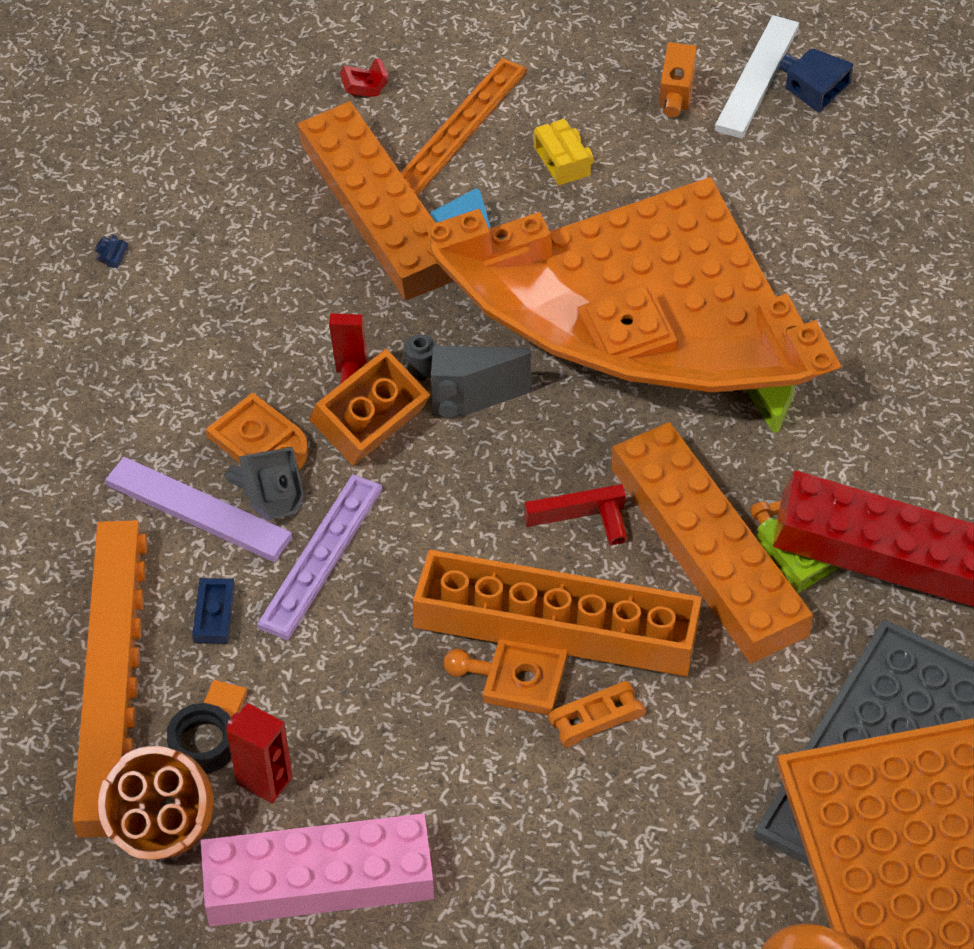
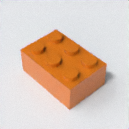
(369, 407)

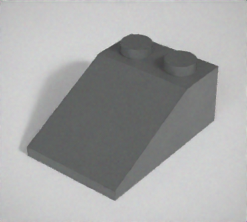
(477, 377)

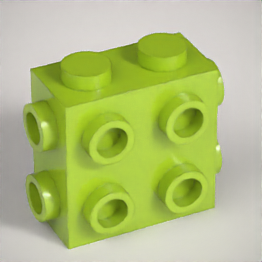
(797, 569)

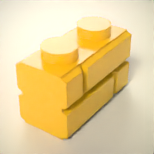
(562, 151)

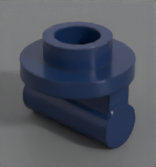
(111, 250)

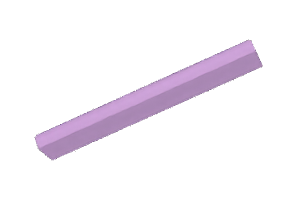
(199, 509)
(319, 557)

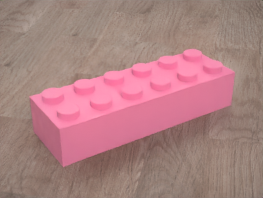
(316, 869)

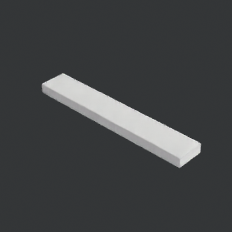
(756, 77)

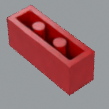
(259, 752)

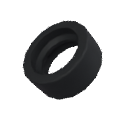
(201, 714)

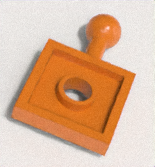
(510, 659)

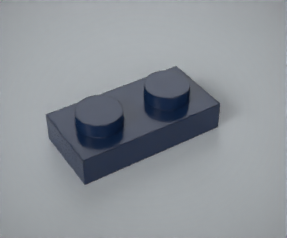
(213, 610)

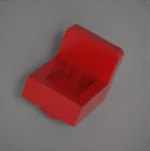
(365, 81)

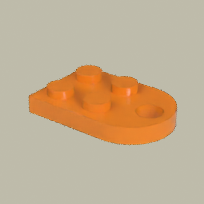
(256, 428)

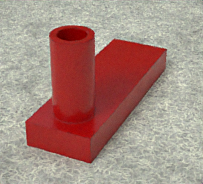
(348, 343)
(602, 501)

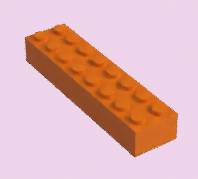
(374, 197)
(711, 543)
(557, 611)

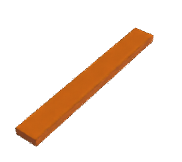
(462, 124)

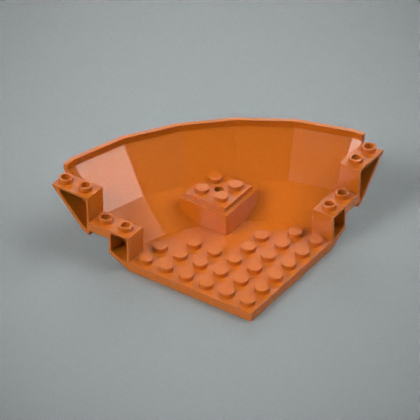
(666, 264)

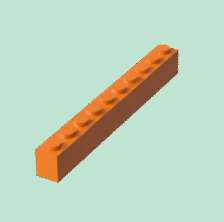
(109, 668)

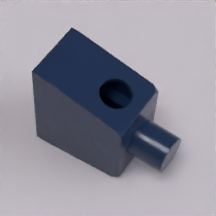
(816, 77)

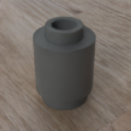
(418, 355)

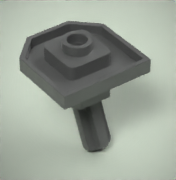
(269, 481)

